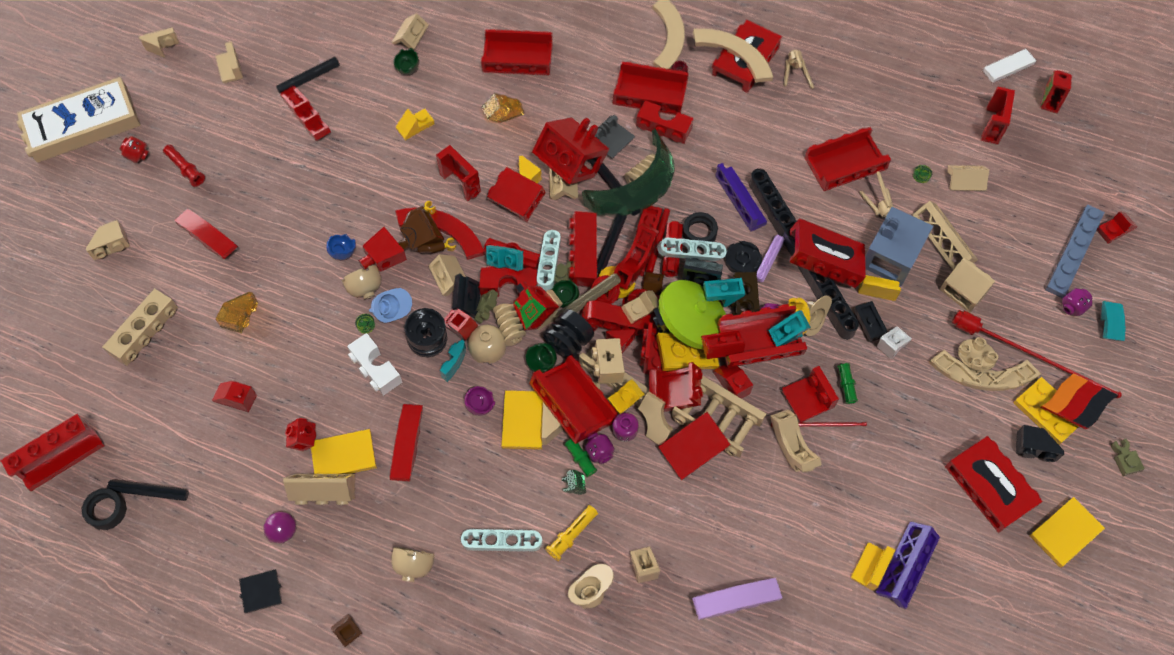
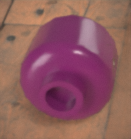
(1077, 302)
(625, 427)
(599, 448)

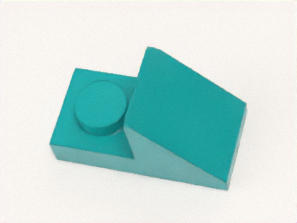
(726, 290)
(789, 329)

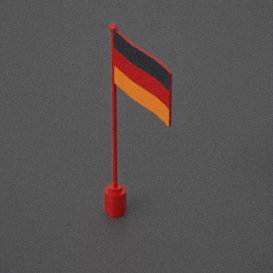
(1075, 400)

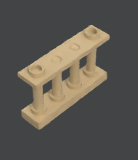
(735, 406)

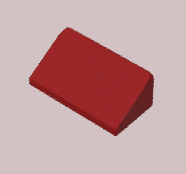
(722, 344)

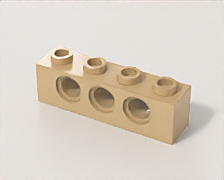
(130, 329)

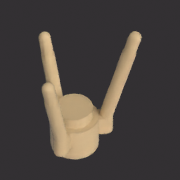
(796, 61)
(885, 205)

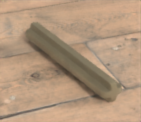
(593, 293)

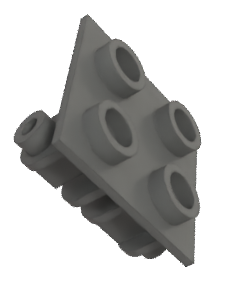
(613, 135)

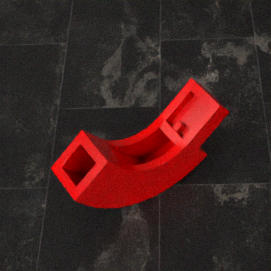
(637, 257)

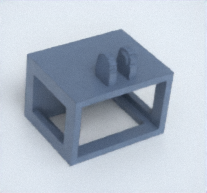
(898, 244)

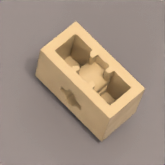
(609, 361)

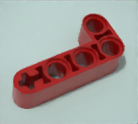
(613, 318)

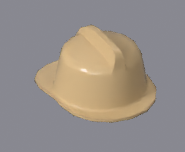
(818, 313)
(590, 587)

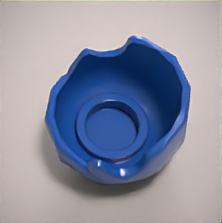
(340, 246)

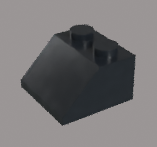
(701, 271)

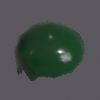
(406, 61)
(566, 291)
(541, 357)

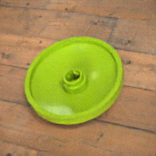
(688, 313)

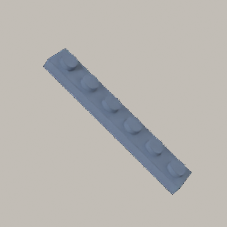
(1075, 251)

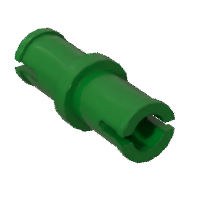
(847, 383)
(581, 457)

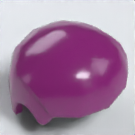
(479, 401)
(279, 527)

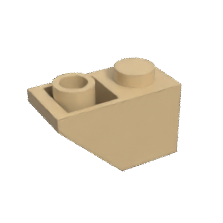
(107, 240)

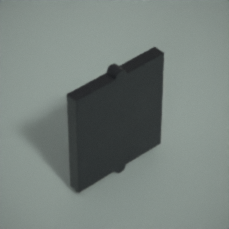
(260, 591)

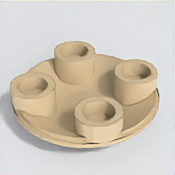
(977, 354)

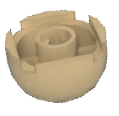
(363, 282)
(486, 344)
(411, 563)

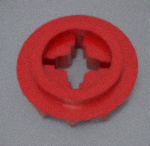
(613, 293)

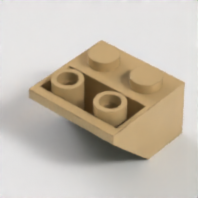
(967, 285)

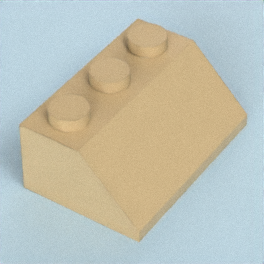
(320, 488)

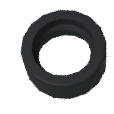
(704, 218)
(92, 500)

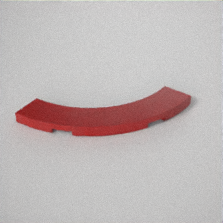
(455, 228)

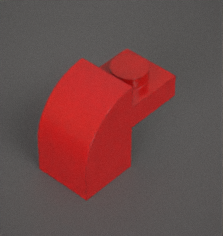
(460, 324)

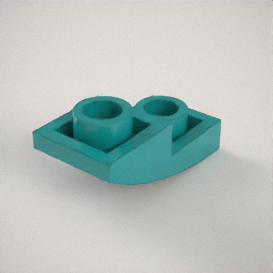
(504, 257)
(1114, 321)
(456, 354)

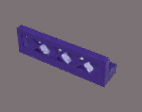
(740, 197)
(913, 563)

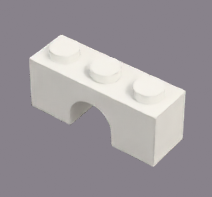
(382, 377)

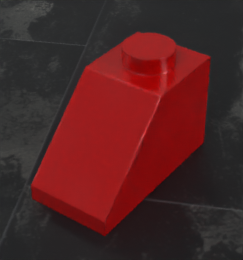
(734, 380)
(235, 395)

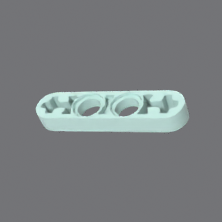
(692, 249)
(548, 260)
(502, 536)

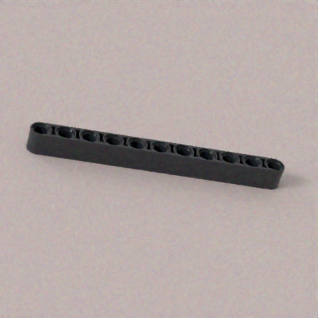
(783, 214)

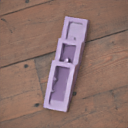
(737, 598)

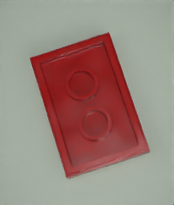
(694, 445)

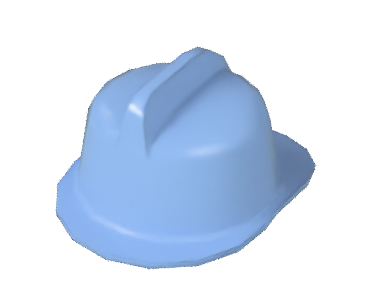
(391, 305)

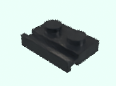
(466, 295)

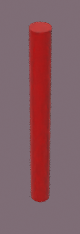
(661, 228)

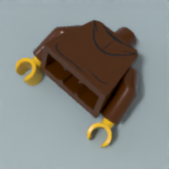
(422, 232)

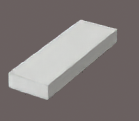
(1009, 65)

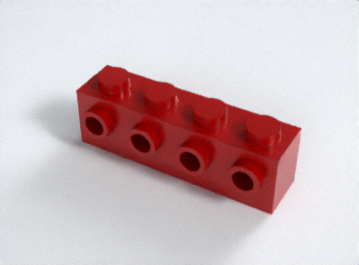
(584, 248)

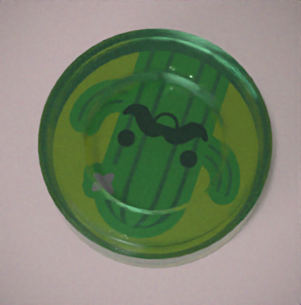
(922, 174)
(365, 323)

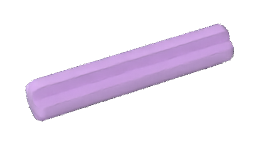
(769, 258)

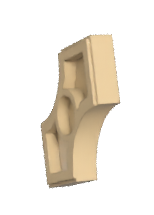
(653, 410)

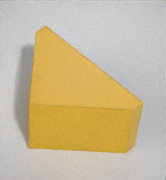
(529, 170)

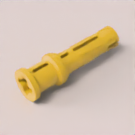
(566, 539)

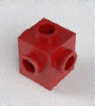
(300, 434)

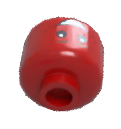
(134, 149)

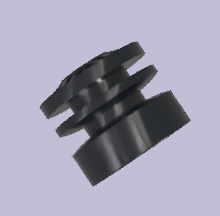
(420, 325)
(568, 333)

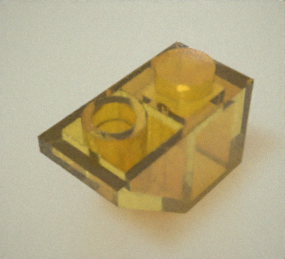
(502, 108)
(236, 312)

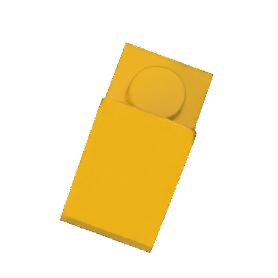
(412, 124)
(626, 396)

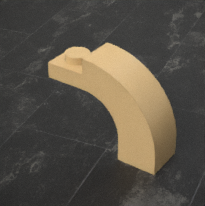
(792, 443)

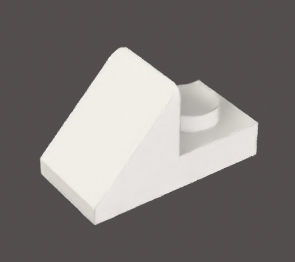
(893, 341)

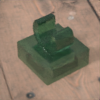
(575, 482)

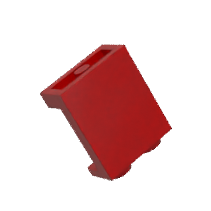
(1002, 105)
(452, 162)
(516, 193)
(677, 387)

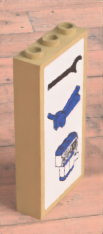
(77, 120)

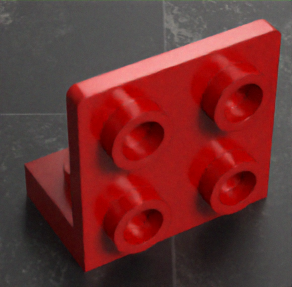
(650, 353)
(811, 395)

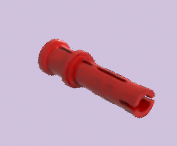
(187, 169)

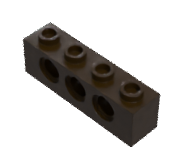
(751, 300)

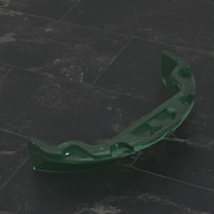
(640, 192)

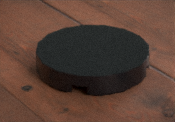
(743, 257)

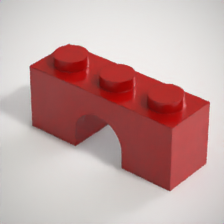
(675, 129)
(496, 278)

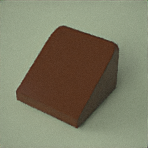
(653, 282)
(346, 630)

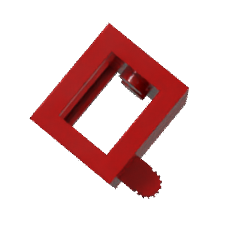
(567, 145)

